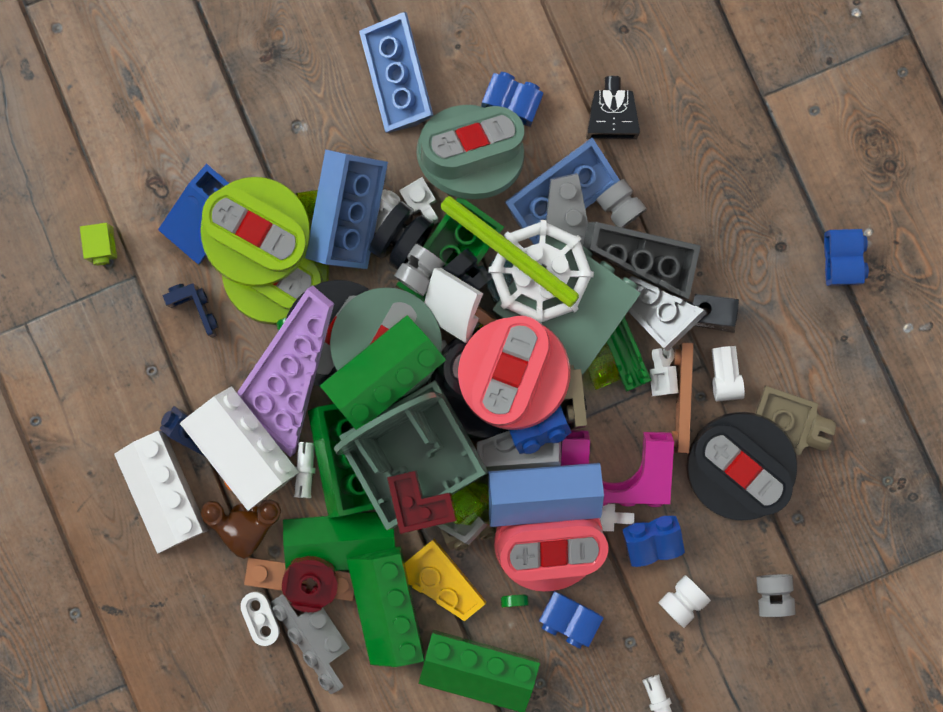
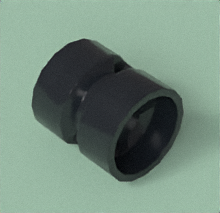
(467, 263)

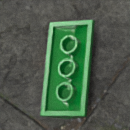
(335, 538)

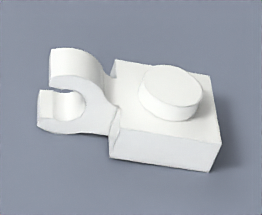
(420, 198)
(663, 376)
(610, 517)

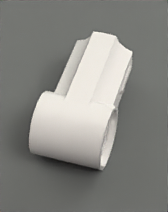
(727, 381)

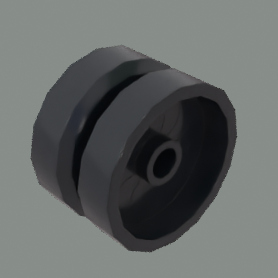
(400, 234)

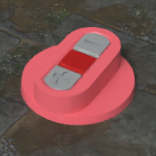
(514, 373)
(551, 553)

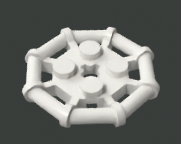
(555, 263)

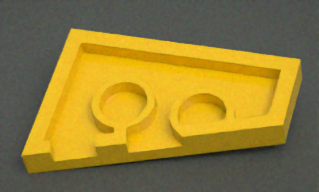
(442, 580)

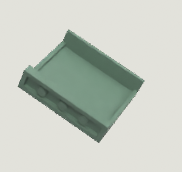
(599, 312)

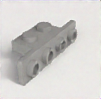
(316, 638)

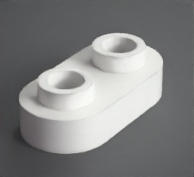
(258, 618)

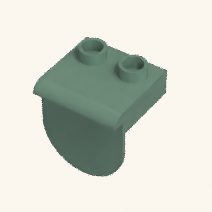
(409, 437)

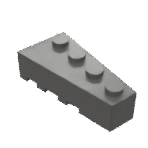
(650, 257)

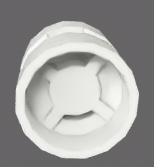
(684, 601)

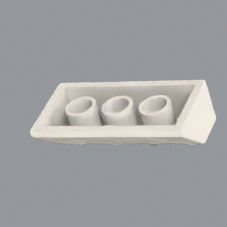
(239, 448)
(160, 491)

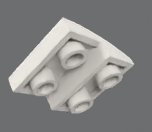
(453, 303)

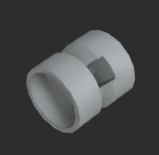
(623, 206)
(419, 269)
(776, 585)

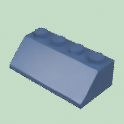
(346, 210)

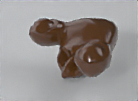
(241, 529)

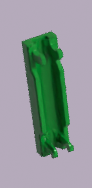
(628, 357)

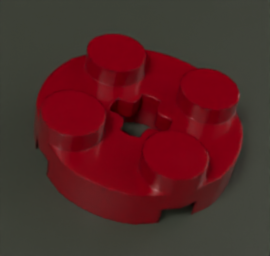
(298, 594)

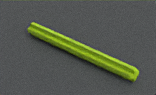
(509, 251)

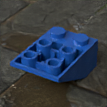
(184, 219)

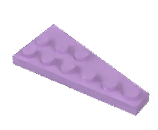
(285, 373)

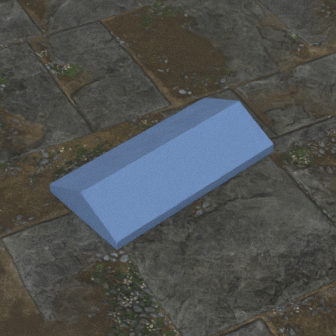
(396, 73)
(595, 178)
(545, 494)

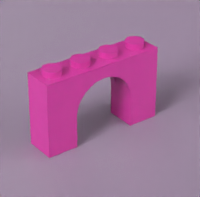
(647, 486)

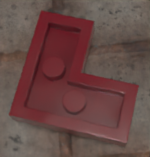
(413, 510)

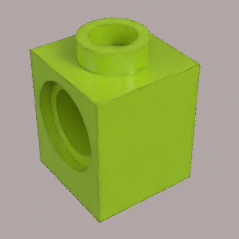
(98, 243)

